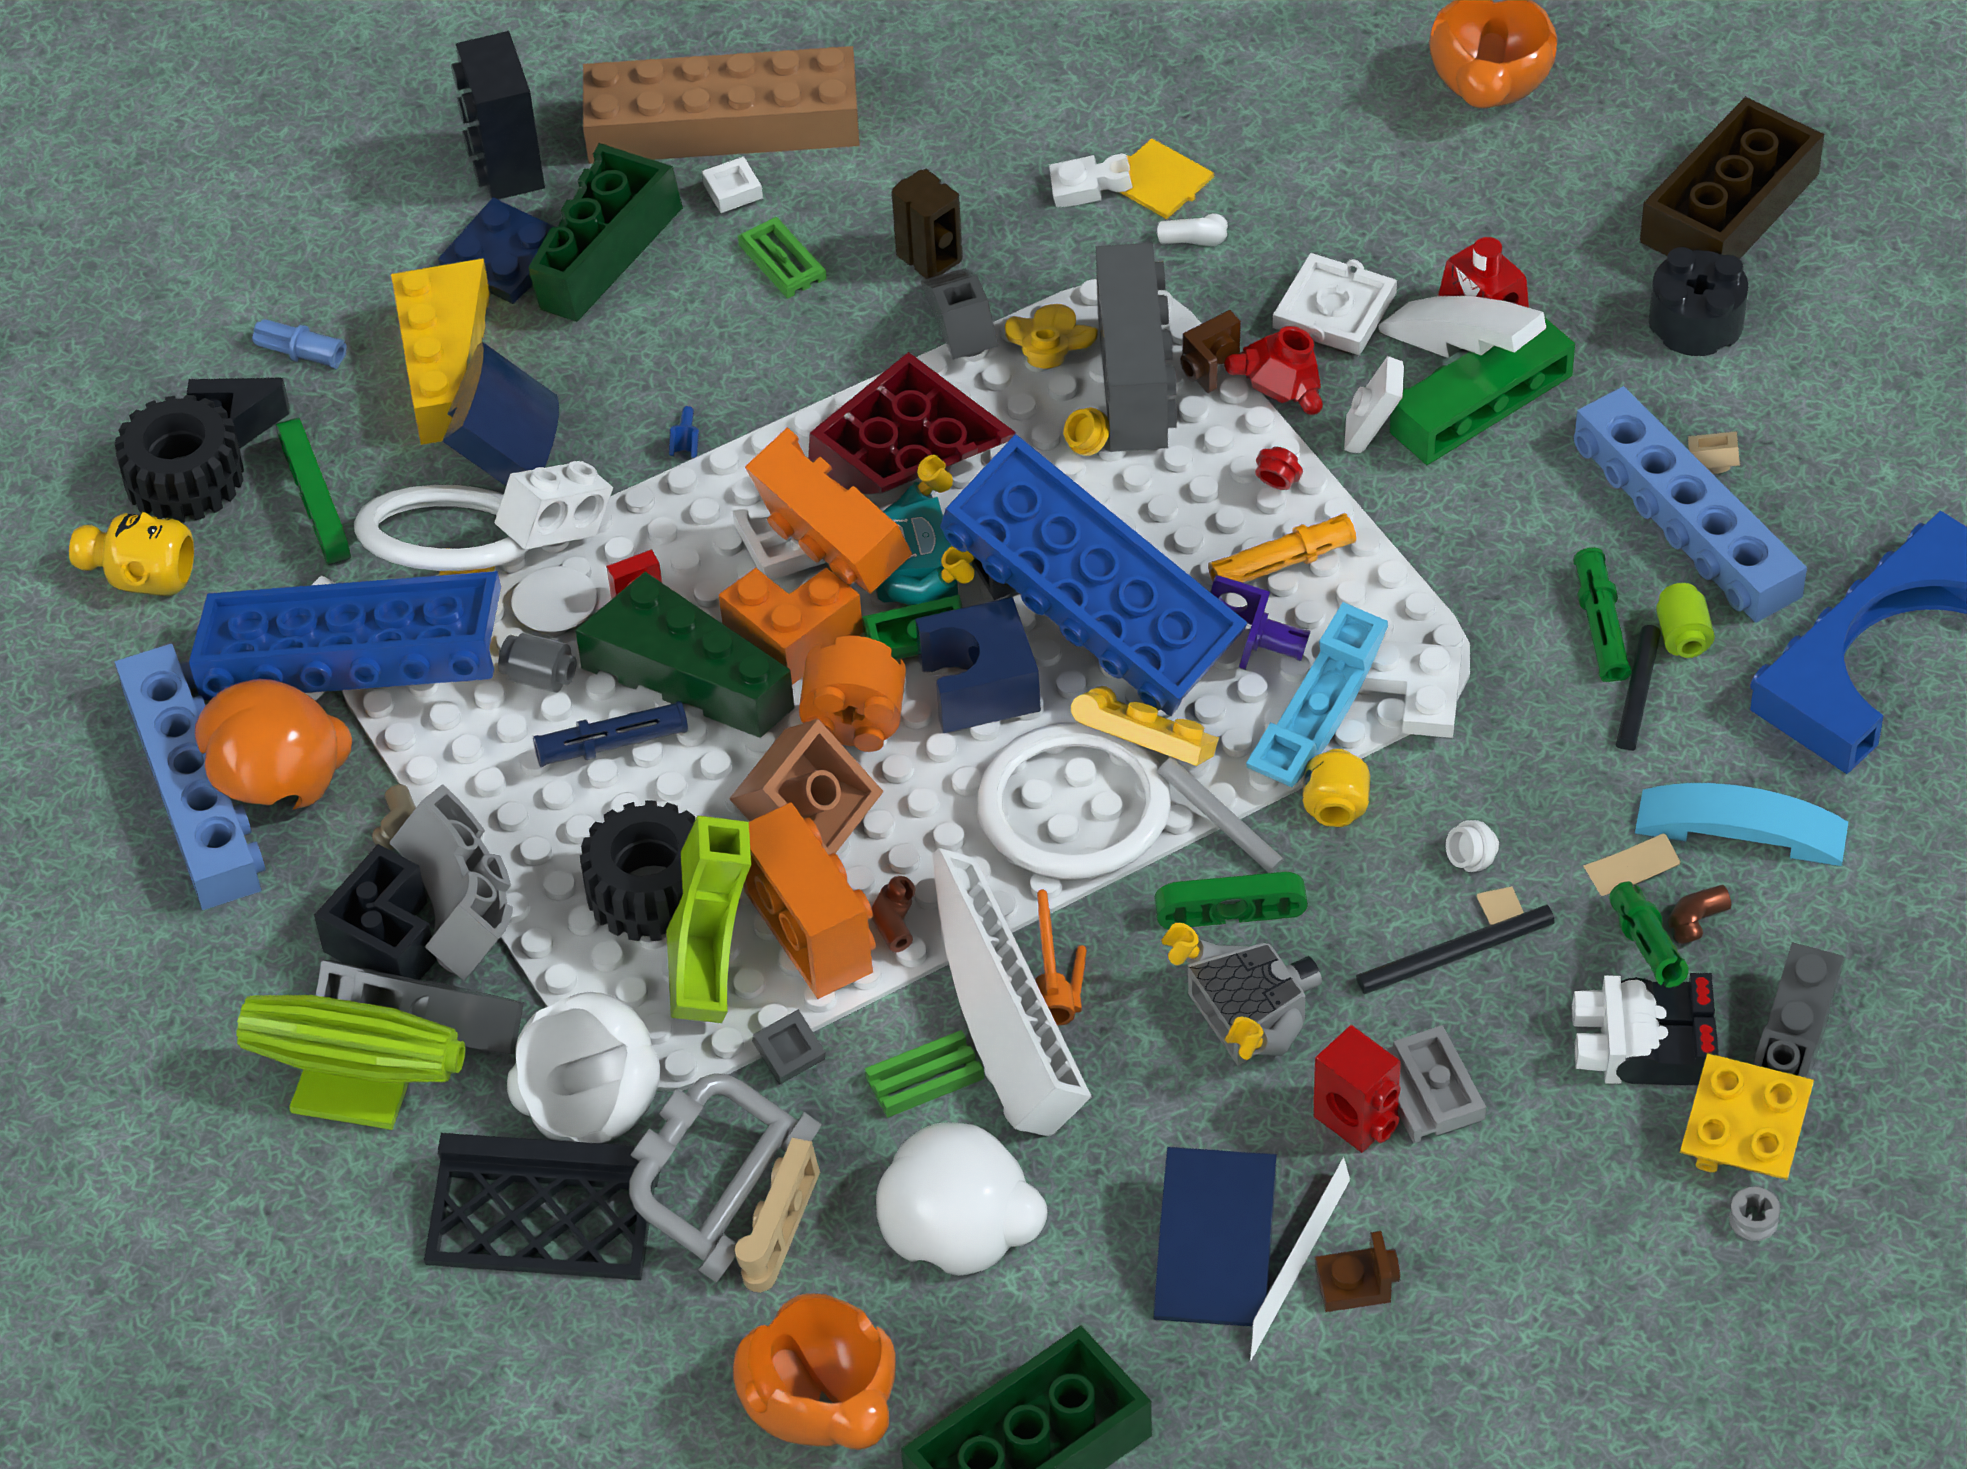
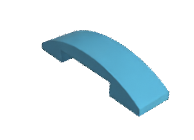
(1322, 698)
(1743, 815)

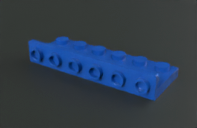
(1091, 575)
(349, 634)

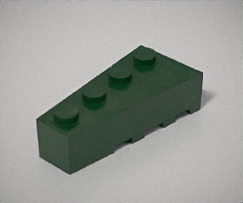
(603, 229)

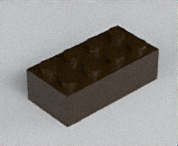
(1733, 183)

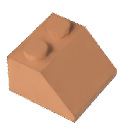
(815, 775)

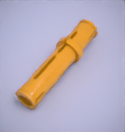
(1299, 546)

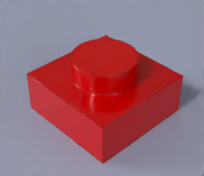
(627, 570)

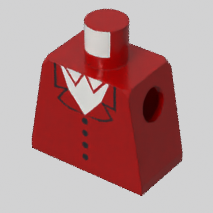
(1484, 273)

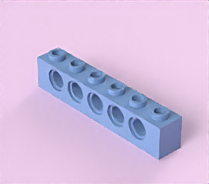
(1689, 505)
(202, 817)

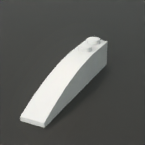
(1003, 1003)

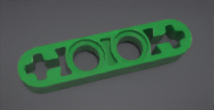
(313, 491)

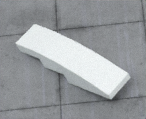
(1463, 322)

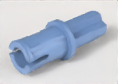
(299, 343)

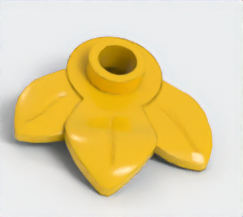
(1049, 335)

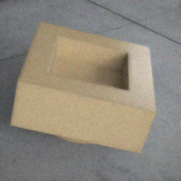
(1716, 451)

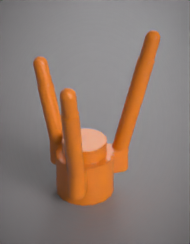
(1060, 996)

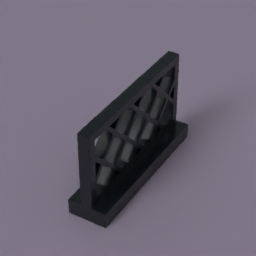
(535, 1162)

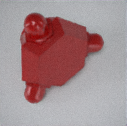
(1281, 368)

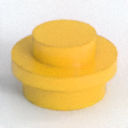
(1086, 431)

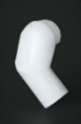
(1198, 231)

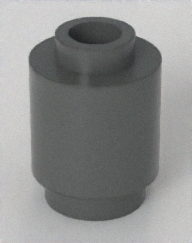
(537, 662)

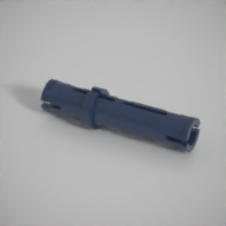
(551, 748)

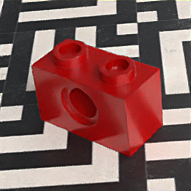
(1357, 1089)

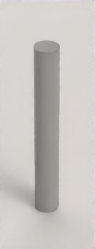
(1220, 815)

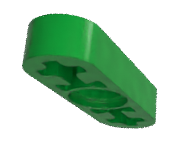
(1261, 896)

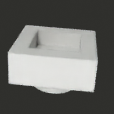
(732, 184)

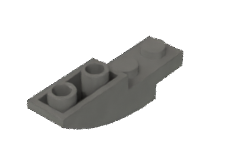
(1800, 1011)
(478, 1017)

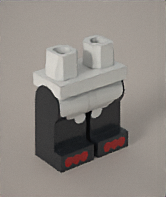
(1647, 1030)

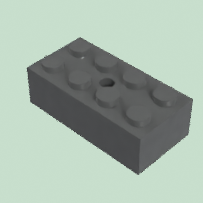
(1135, 347)

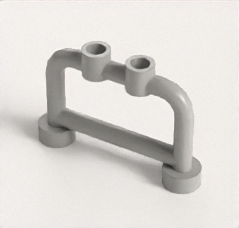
(655, 1149)

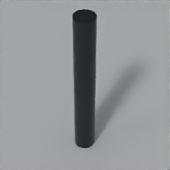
(1638, 687)

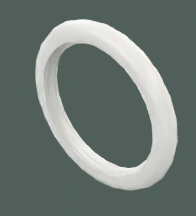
(398, 552)
(1073, 865)

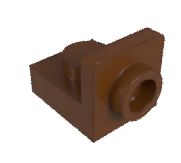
(1208, 346)
(1358, 1276)

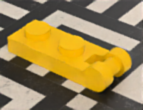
(1143, 726)

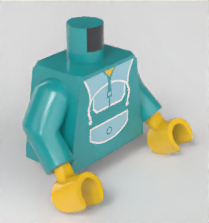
(934, 563)

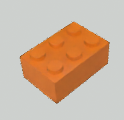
(808, 901)

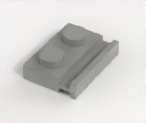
(1434, 1085)

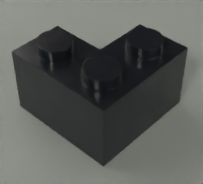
(375, 919)

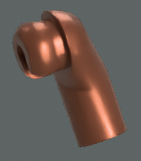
(1695, 907)
(890, 910)

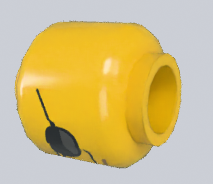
(1336, 787)

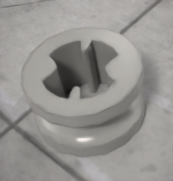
(1745, 1226)

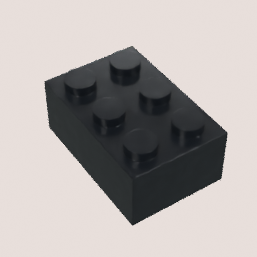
(499, 116)

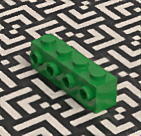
(1478, 392)

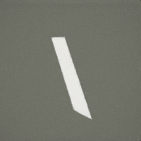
(1299, 1255)

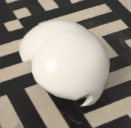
(584, 1069)
(957, 1200)

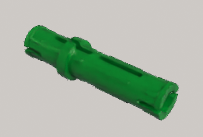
(1599, 599)
(1643, 924)

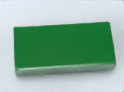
(898, 626)

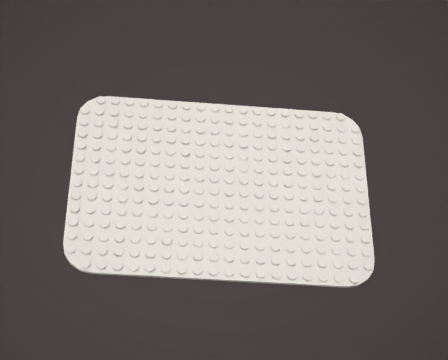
(1184, 499)

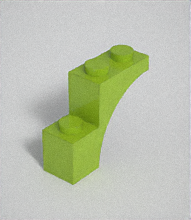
(701, 929)

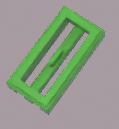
(787, 286)
(921, 1065)

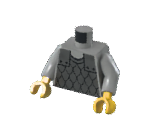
(1244, 992)

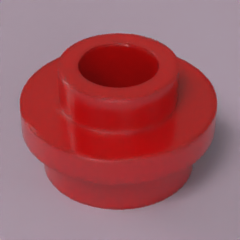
(1278, 468)

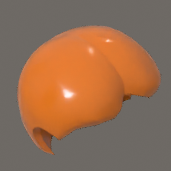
(1492, 49)
(270, 743)
(811, 1349)

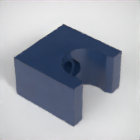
(998, 661)

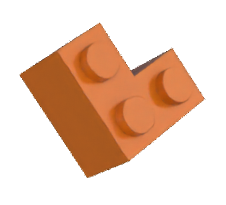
(791, 623)

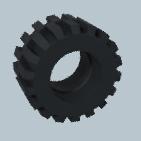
(183, 484)
(628, 842)

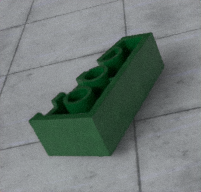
(686, 655)

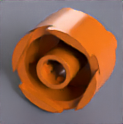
(854, 691)

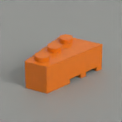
(826, 517)

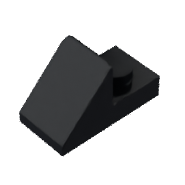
(249, 402)

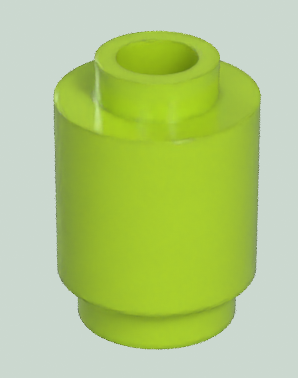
(1684, 620)

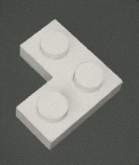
(1426, 676)

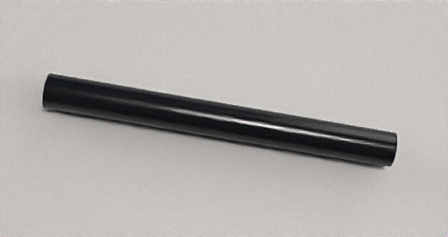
(1455, 949)

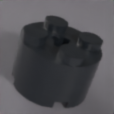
(1698, 301)

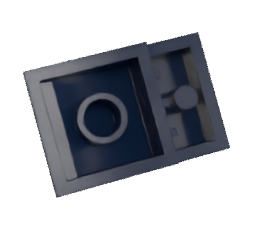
(502, 417)
(1215, 1236)

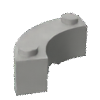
(460, 877)

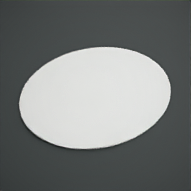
(554, 599)

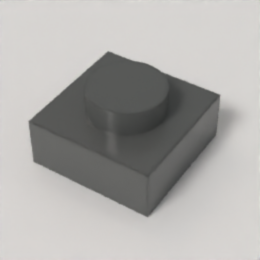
(788, 1046)

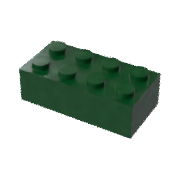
(1050, 1413)

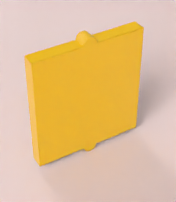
(1164, 178)

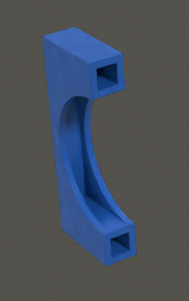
(1809, 686)

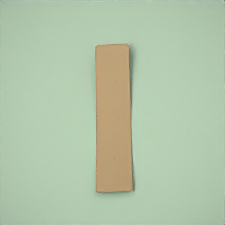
(1629, 865)

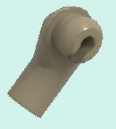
(401, 807)

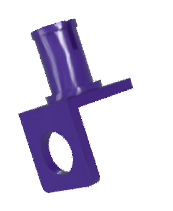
(1264, 631)

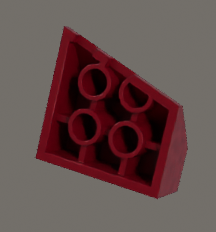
(899, 422)

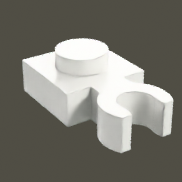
(1082, 179)

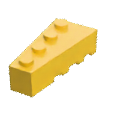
(440, 328)

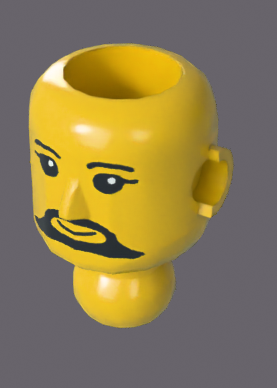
(137, 553)

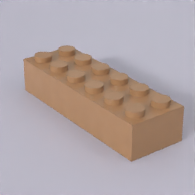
(722, 103)

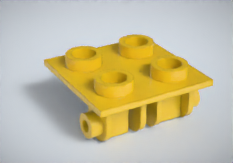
(1746, 1117)

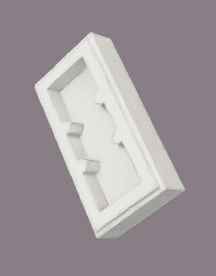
(1373, 405)

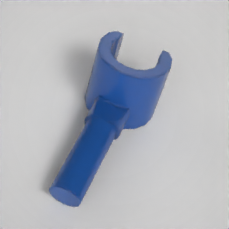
(684, 435)

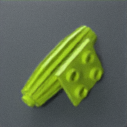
(350, 1053)

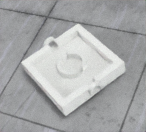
(1336, 303)

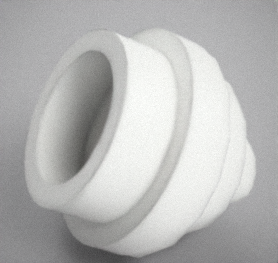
(1472, 846)

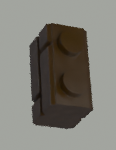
(927, 224)

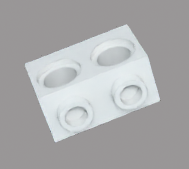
(553, 504)

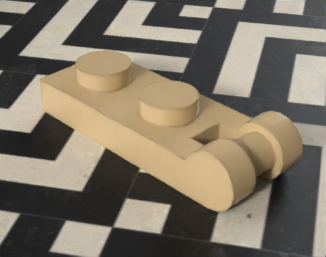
(778, 1216)

